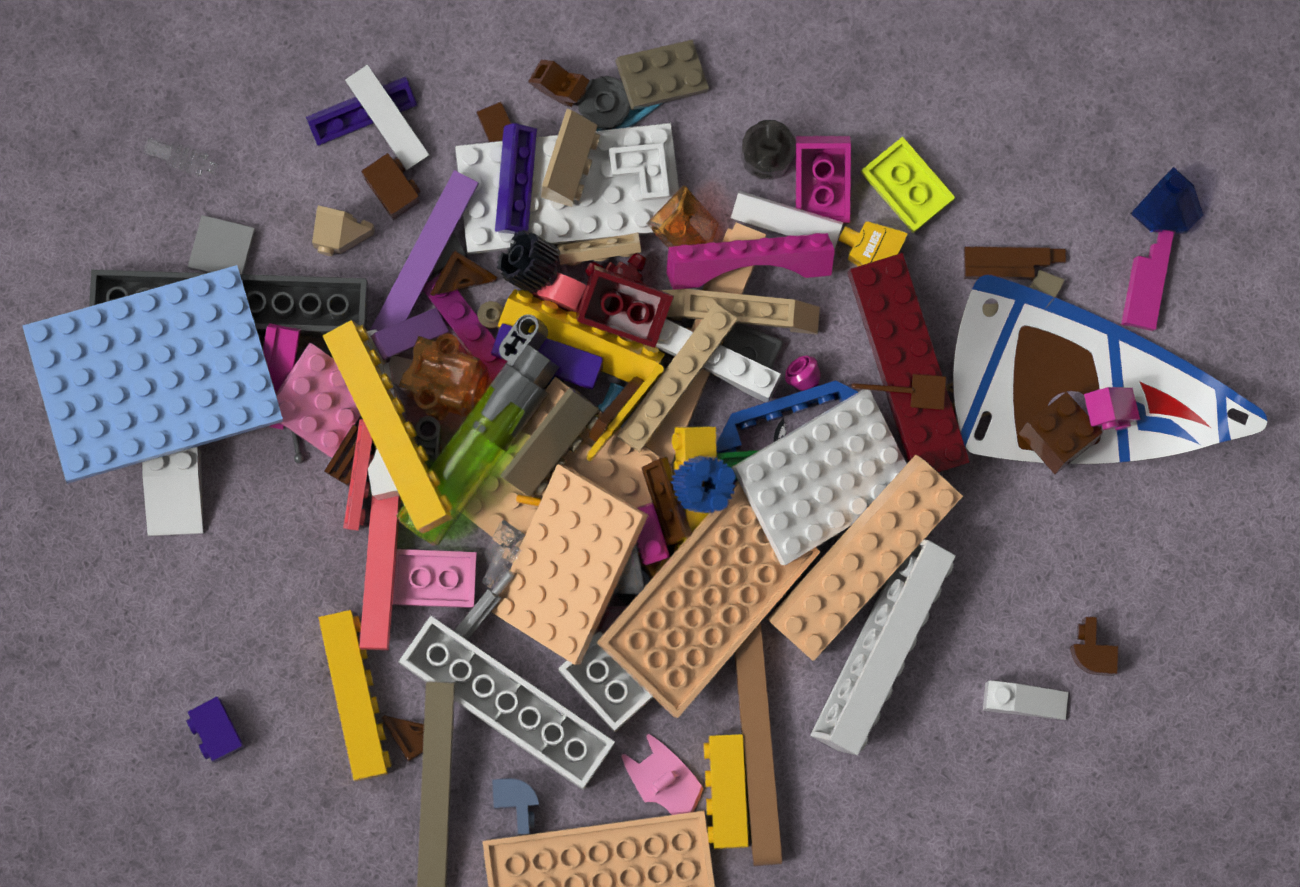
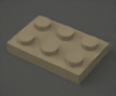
(661, 74)

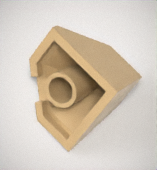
(338, 231)

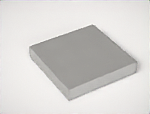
(220, 245)

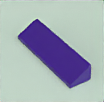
(351, 115)
(515, 178)
(574, 364)

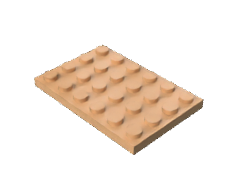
(570, 563)

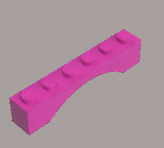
(696, 264)

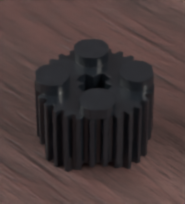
(529, 262)

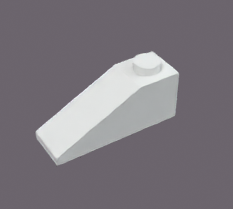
(1025, 700)

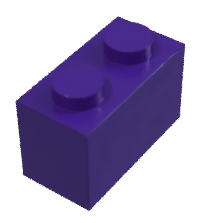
(215, 730)

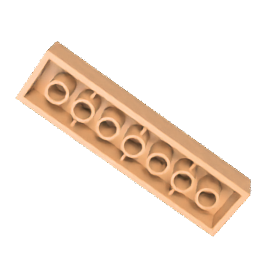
(864, 557)

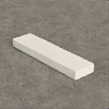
(386, 117)
(783, 218)

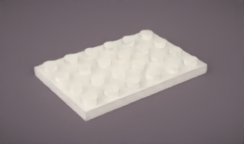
(820, 475)

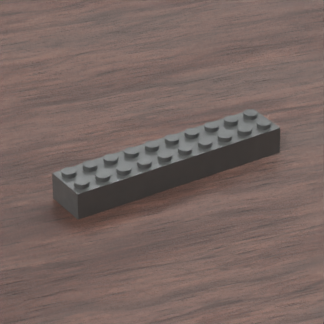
(295, 302)

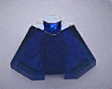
(1170, 205)

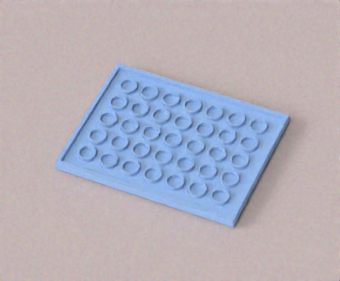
(152, 374)

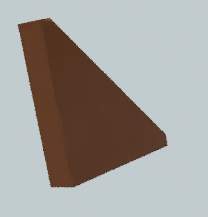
(461, 274)
(407, 734)

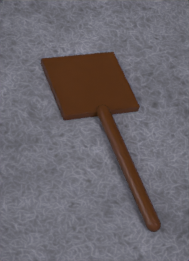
(926, 391)

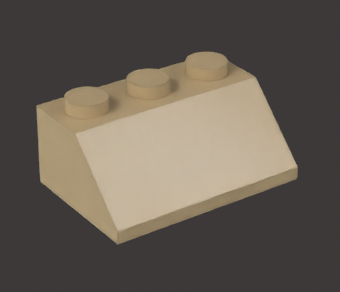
(570, 159)

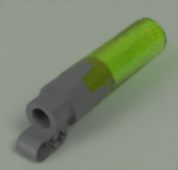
(491, 423)

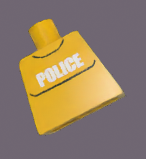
(872, 242)

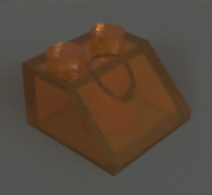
(683, 221)

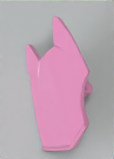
(664, 779)

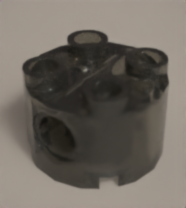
(768, 149)

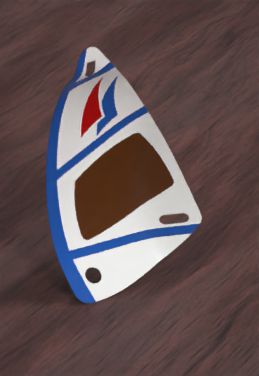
(1035, 352)

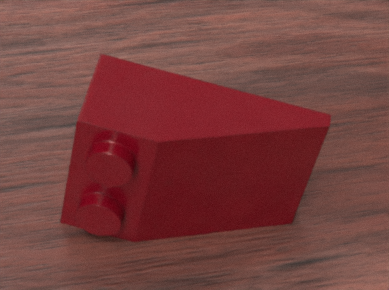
(624, 307)

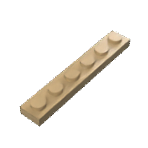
(677, 377)

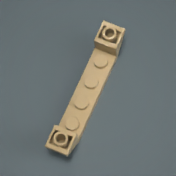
(746, 308)

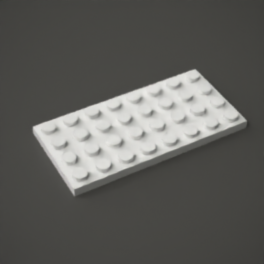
(606, 206)

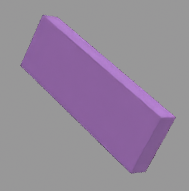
(404, 335)

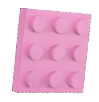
(317, 401)

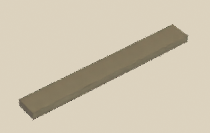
(436, 784)

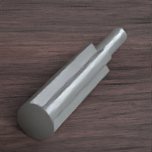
(482, 608)

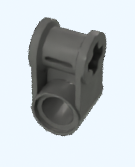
(432, 443)

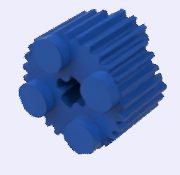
(717, 487)

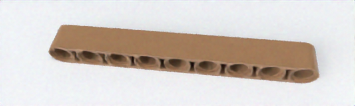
(758, 751)

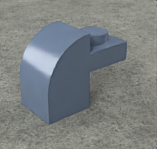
(518, 795)

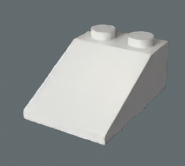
(174, 493)

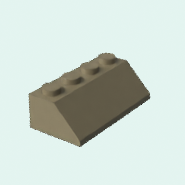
(551, 442)

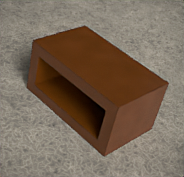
(391, 186)

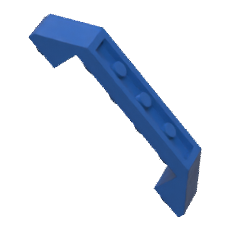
(772, 410)

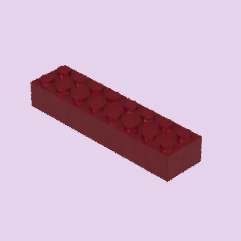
(904, 349)

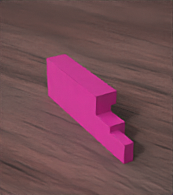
(1147, 284)
(280, 354)

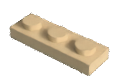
(599, 249)

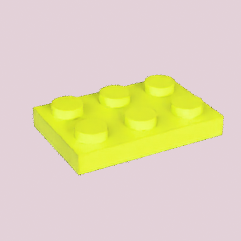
(907, 184)

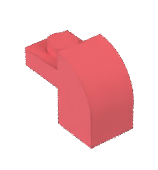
(564, 292)

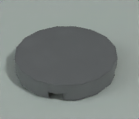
(605, 103)

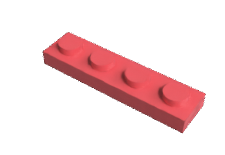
(358, 486)

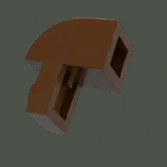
(558, 83)
(1091, 657)

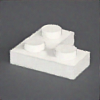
(646, 161)

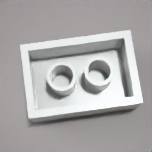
(605, 686)

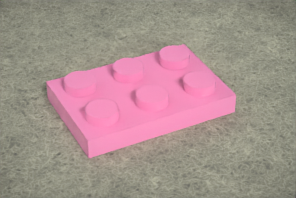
(435, 578)

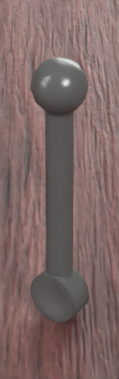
(299, 457)

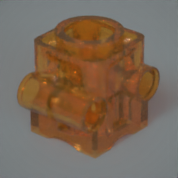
(447, 378)

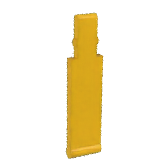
(626, 411)

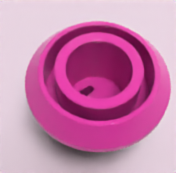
(803, 373)

